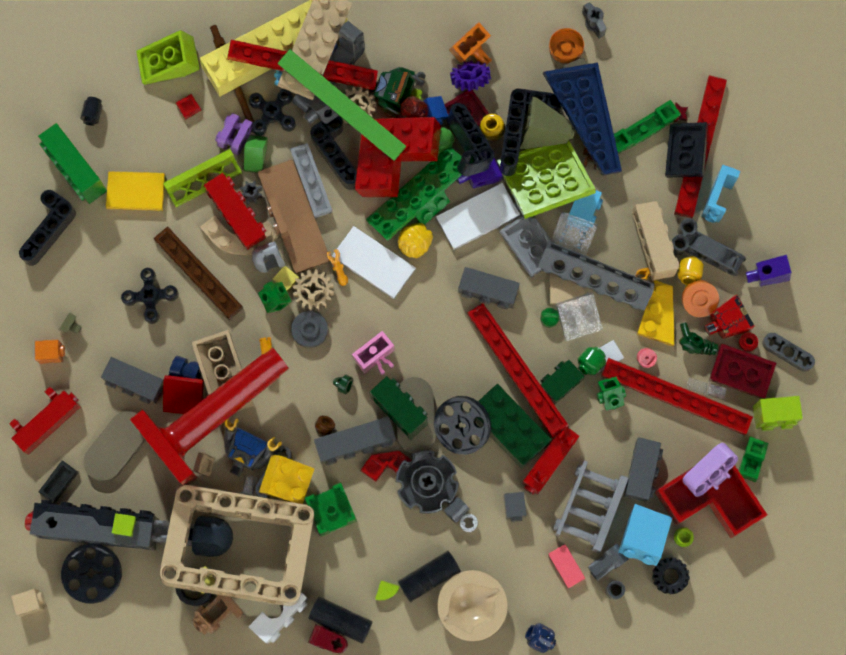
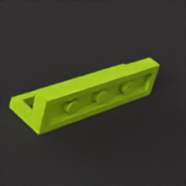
(197, 173)

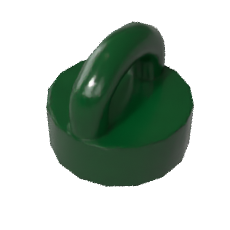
(345, 383)

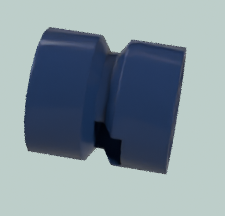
(181, 368)

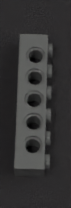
(590, 267)

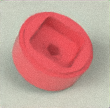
(646, 357)

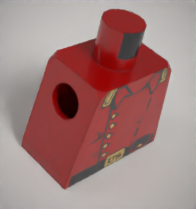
(730, 319)

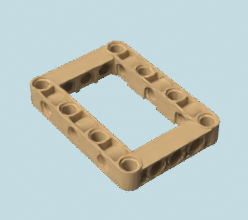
(241, 507)

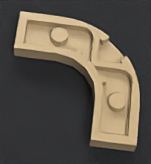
(229, 242)

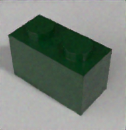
(561, 381)

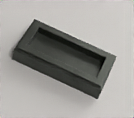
(58, 481)

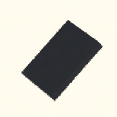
(686, 150)

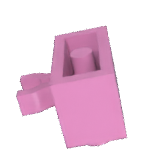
(374, 352)

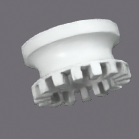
(462, 523)

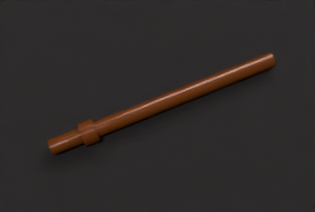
(218, 42)

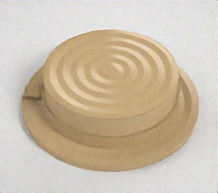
(472, 605)

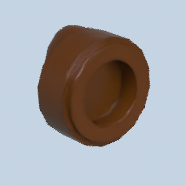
(324, 425)

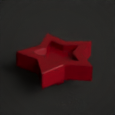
(682, 110)

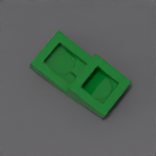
(752, 459)

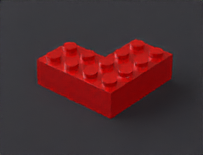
(378, 173)
(731, 502)

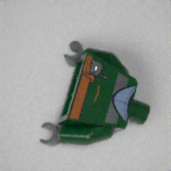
(394, 88)

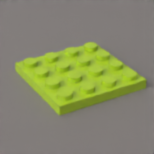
(548, 179)

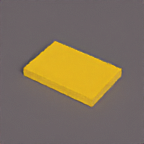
(135, 191)

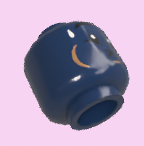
(540, 638)

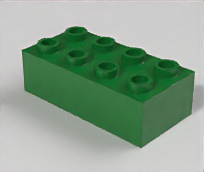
(71, 164)

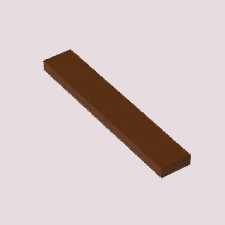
(198, 273)

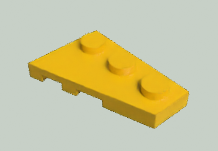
(659, 315)

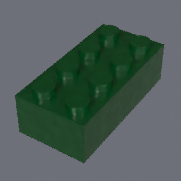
(512, 427)

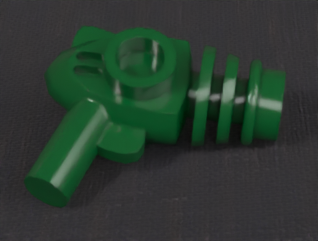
(695, 344)

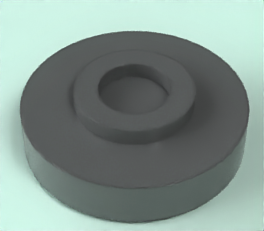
(309, 329)

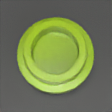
(683, 537)

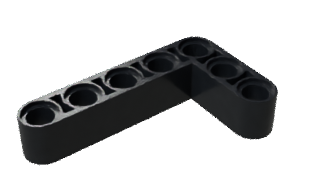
(515, 124)

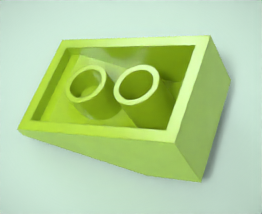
(168, 58)

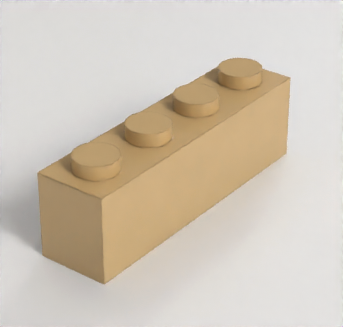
(655, 240)

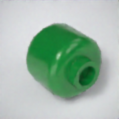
(591, 361)

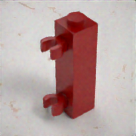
(46, 421)
(550, 461)

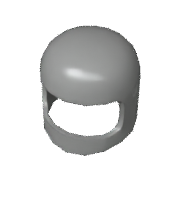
(267, 252)

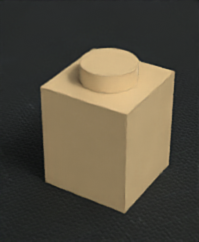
(28, 602)

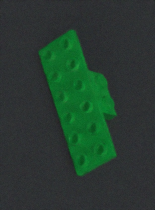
(419, 197)

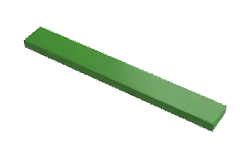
(342, 105)

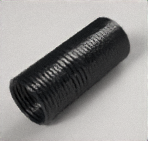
(436, 571)
(336, 617)

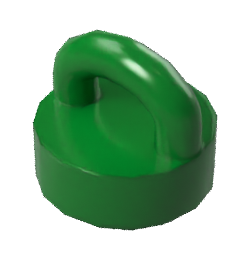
(549, 317)

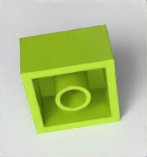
(777, 412)

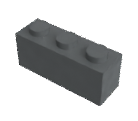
(488, 288)
(132, 381)
(643, 469)

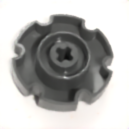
(413, 491)

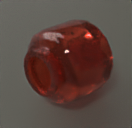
(414, 108)

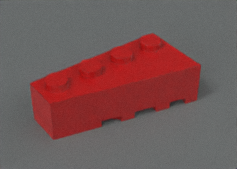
(234, 211)

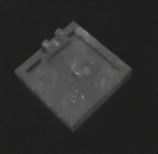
(574, 233)
(579, 316)

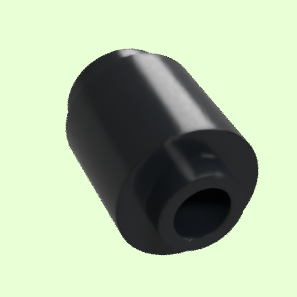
(91, 111)

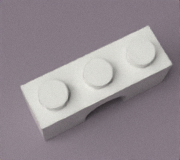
(269, 628)

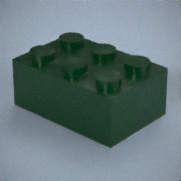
(399, 407)

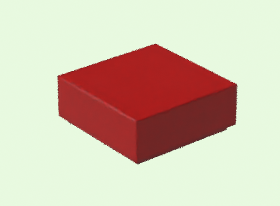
(188, 106)

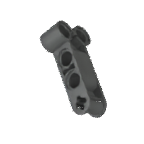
(707, 248)

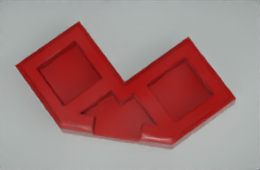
(378, 463)

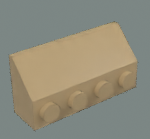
(218, 360)

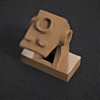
(204, 623)

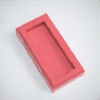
(566, 566)

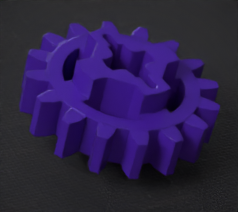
(470, 75)

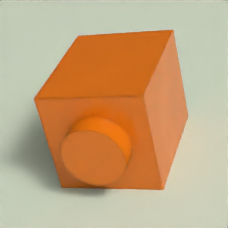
(49, 351)

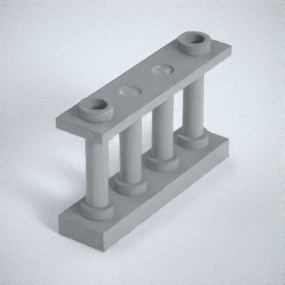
(610, 504)

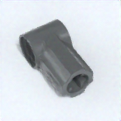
(610, 560)

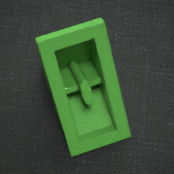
(255, 153)

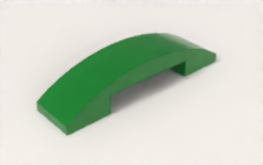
(646, 127)

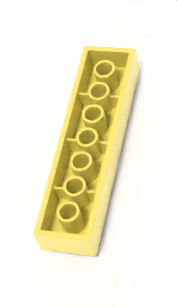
(276, 34)

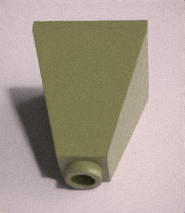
(544, 126)

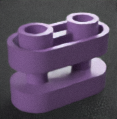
(230, 125)

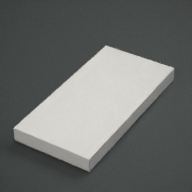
(478, 216)
(374, 262)

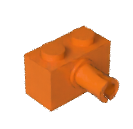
(471, 45)

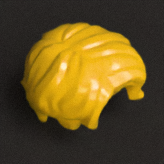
(414, 240)

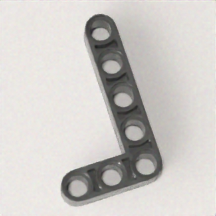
(350, 50)

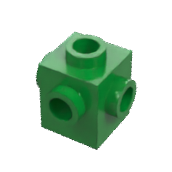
(274, 296)
(611, 393)

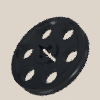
(463, 417)
(98, 580)

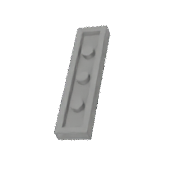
(311, 180)

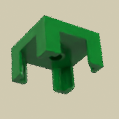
(331, 510)

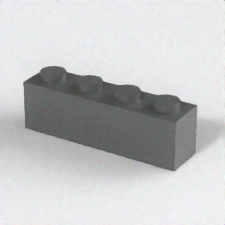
(355, 440)

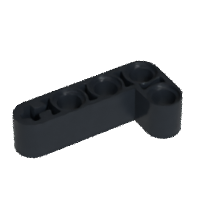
(478, 152)
(337, 155)
(43, 230)

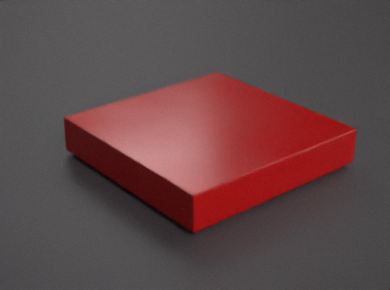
(181, 394)

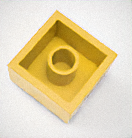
(286, 479)

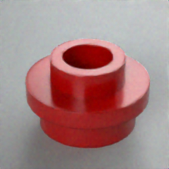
(746, 347)

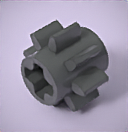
(251, 186)

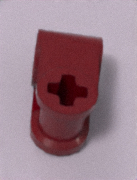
(324, 639)

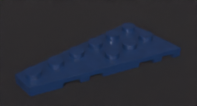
(585, 104)

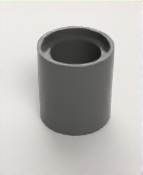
(456, 510)
(620, 585)

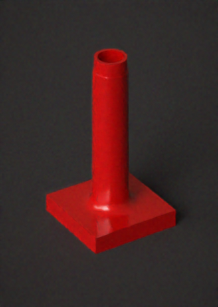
(202, 419)

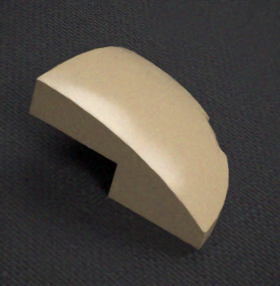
(562, 290)

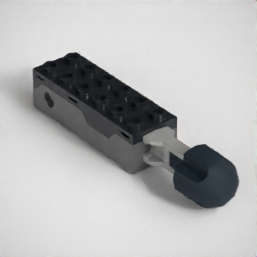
(90, 525)

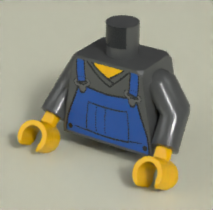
(246, 449)

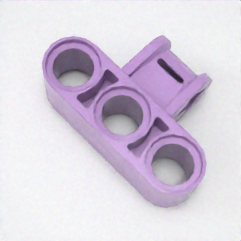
(711, 470)

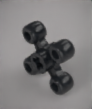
(267, 117)
(149, 288)

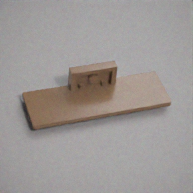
(293, 216)

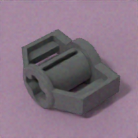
(594, 19)

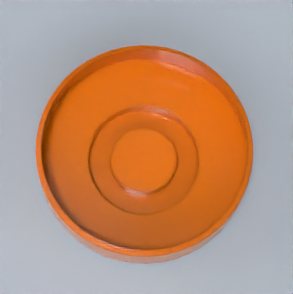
(566, 45)
(700, 298)

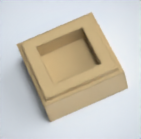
(204, 464)

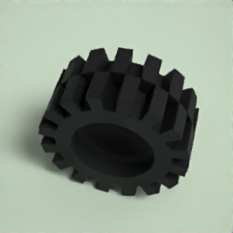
(683, 576)

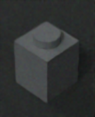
(515, 506)

